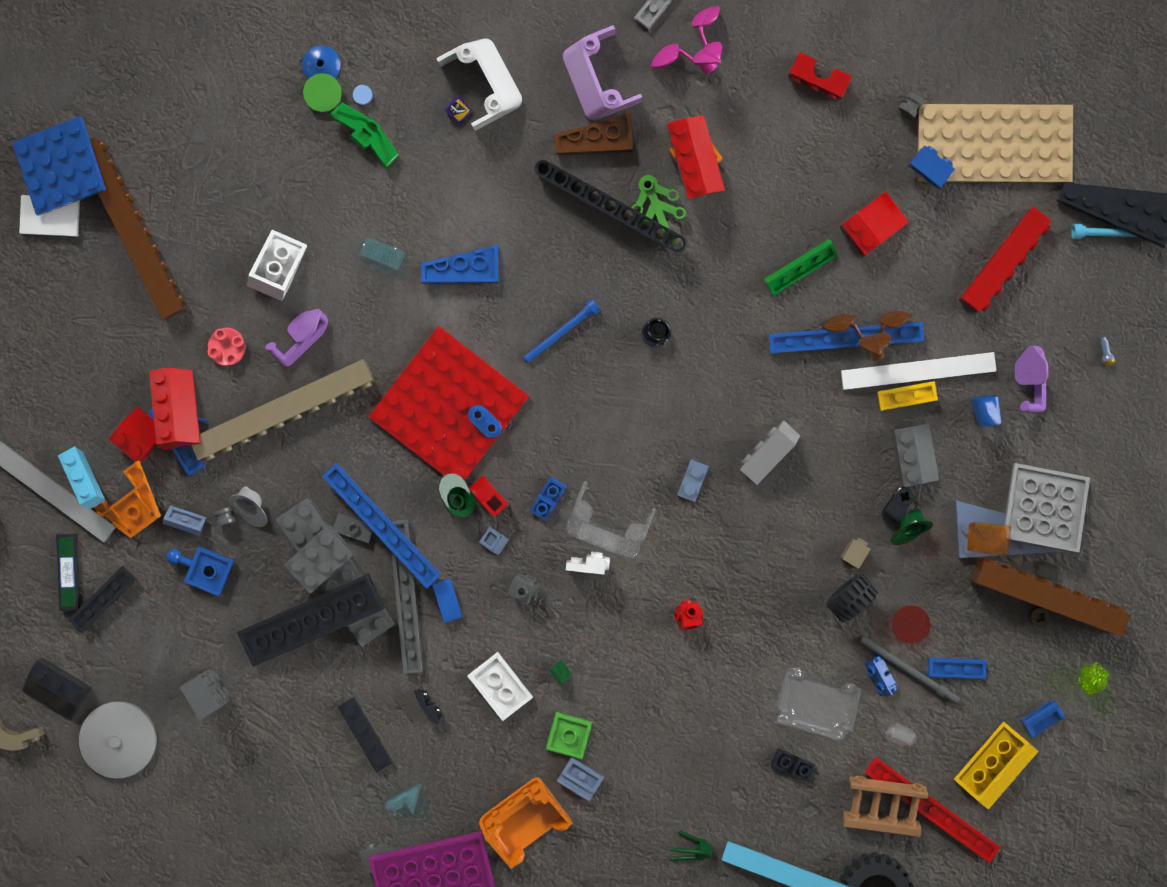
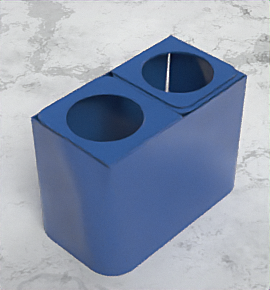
(986, 410)

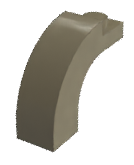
(18, 740)

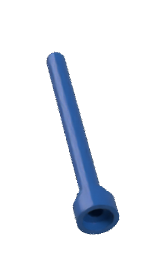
(590, 309)

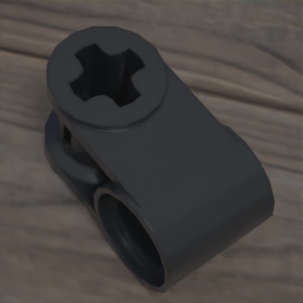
(895, 508)

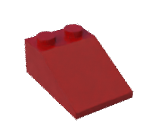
(874, 224)

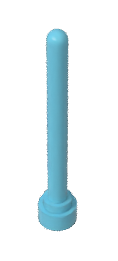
(1079, 231)

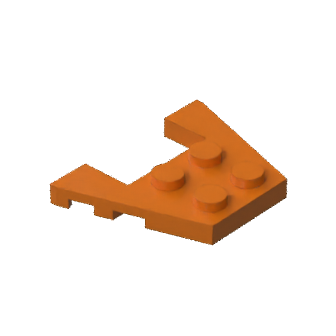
(136, 508)

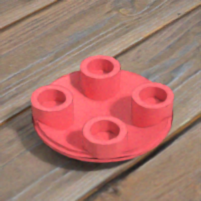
(226, 346)

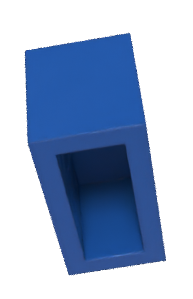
(931, 166)

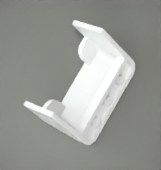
(506, 94)

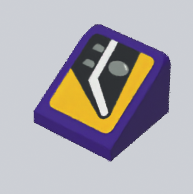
(458, 110)

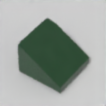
(560, 672)

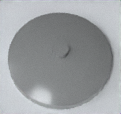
(117, 739)

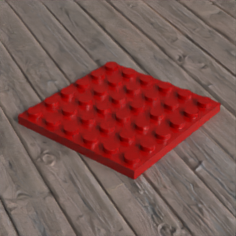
(432, 403)

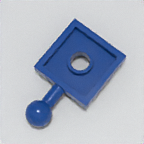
(196, 574)

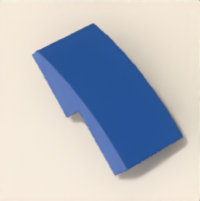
(548, 498)
(446, 600)

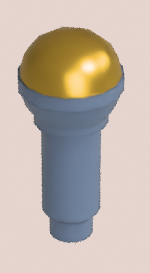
(1107, 359)

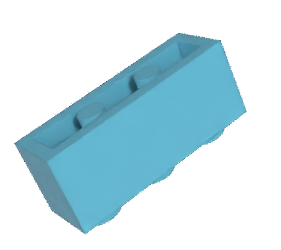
(81, 478)

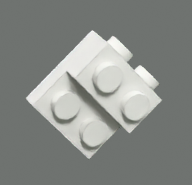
(594, 563)

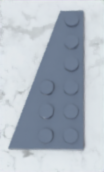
(970, 513)

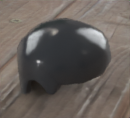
(656, 332)

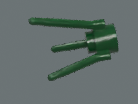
(701, 851)

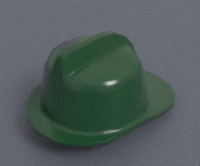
(456, 495)
(910, 527)

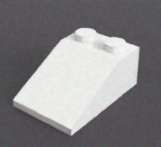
(276, 265)

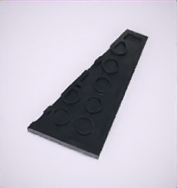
(1126, 209)

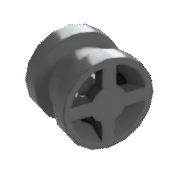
(224, 516)

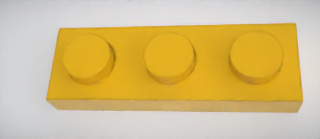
(907, 395)

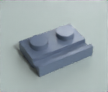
(580, 778)

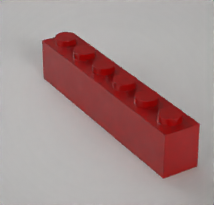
(1005, 259)

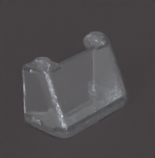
(816, 706)

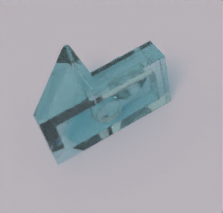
(409, 796)

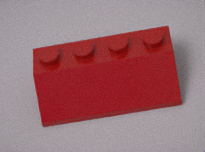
(695, 157)
(174, 408)

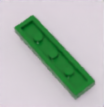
(801, 267)

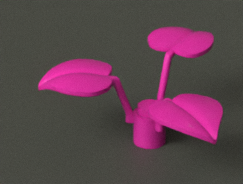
(706, 58)

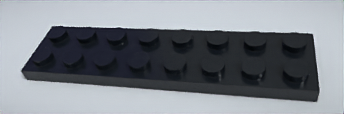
(311, 620)

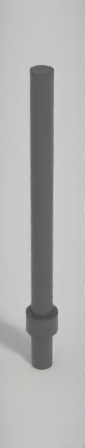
(941, 690)

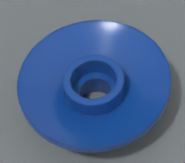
(321, 53)

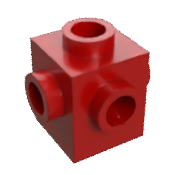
(688, 615)

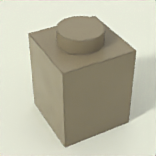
(856, 552)

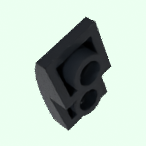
(431, 710)
(793, 764)

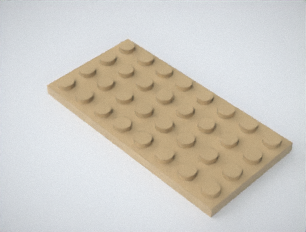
(1000, 141)

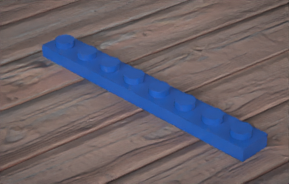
(849, 338)
(381, 525)

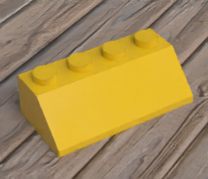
(996, 765)

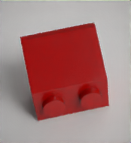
(136, 435)

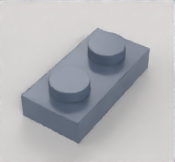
(692, 480)
(184, 520)

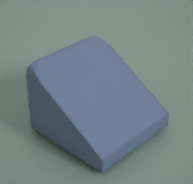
(494, 540)

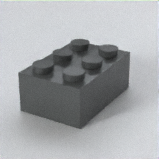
(319, 558)
(205, 693)

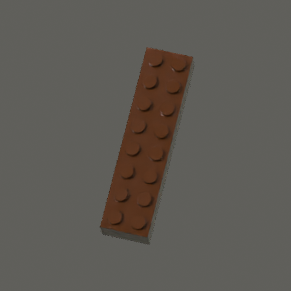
(1057, 598)

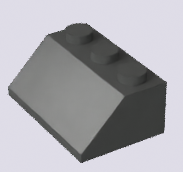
(915, 455)

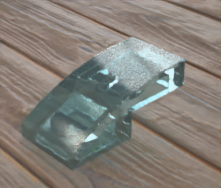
(382, 253)

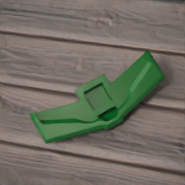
(366, 133)

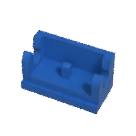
(1042, 718)

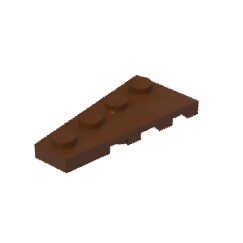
(601, 137)

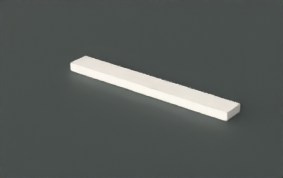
(918, 370)

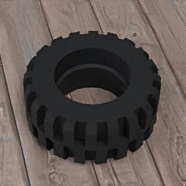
(875, 865)

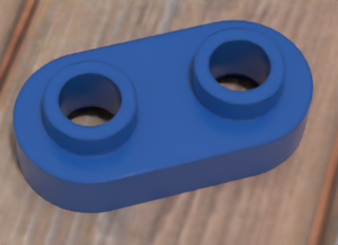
(484, 422)

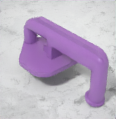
(305, 332)
(1033, 370)

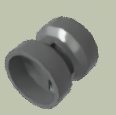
(910, 105)

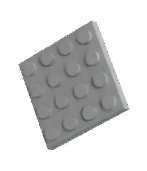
(1046, 507)

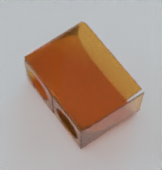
(989, 538)

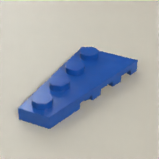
(466, 268)

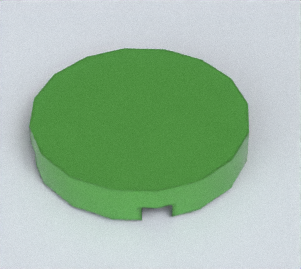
(322, 92)

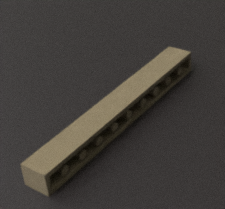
(283, 409)

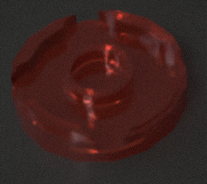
(910, 624)

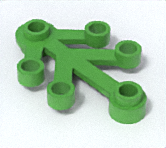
(657, 206)

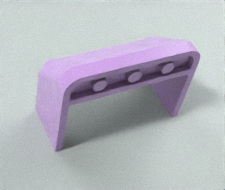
(592, 99)

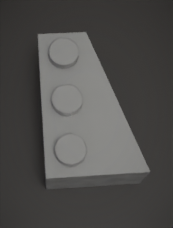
(769, 452)

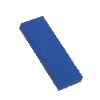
(957, 668)

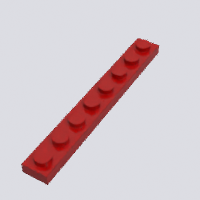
(938, 813)

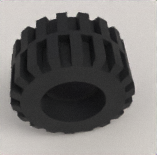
(852, 598)

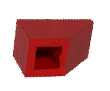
(489, 496)

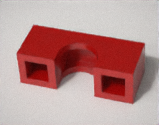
(803, 72)

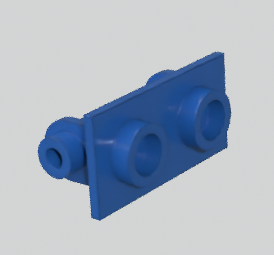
(884, 684)

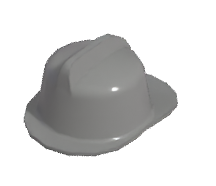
(248, 505)

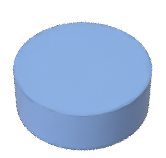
(362, 94)

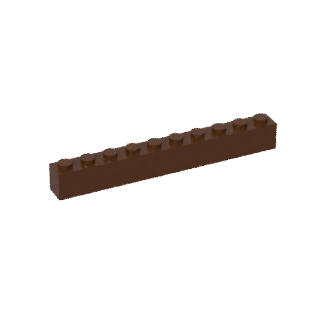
(137, 237)

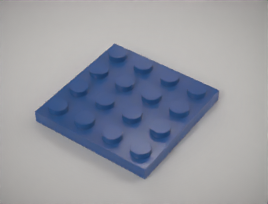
(59, 166)

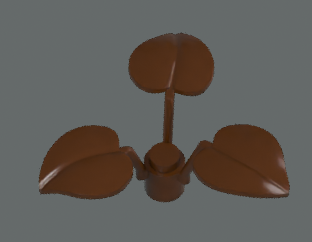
(875, 343)

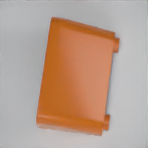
(522, 820)

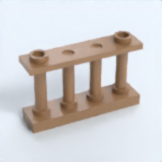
(881, 823)

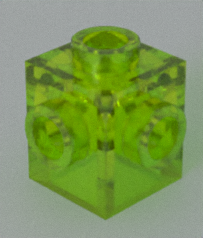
(1093, 678)

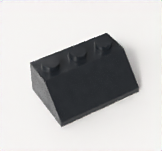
(56, 688)

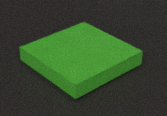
(569, 735)

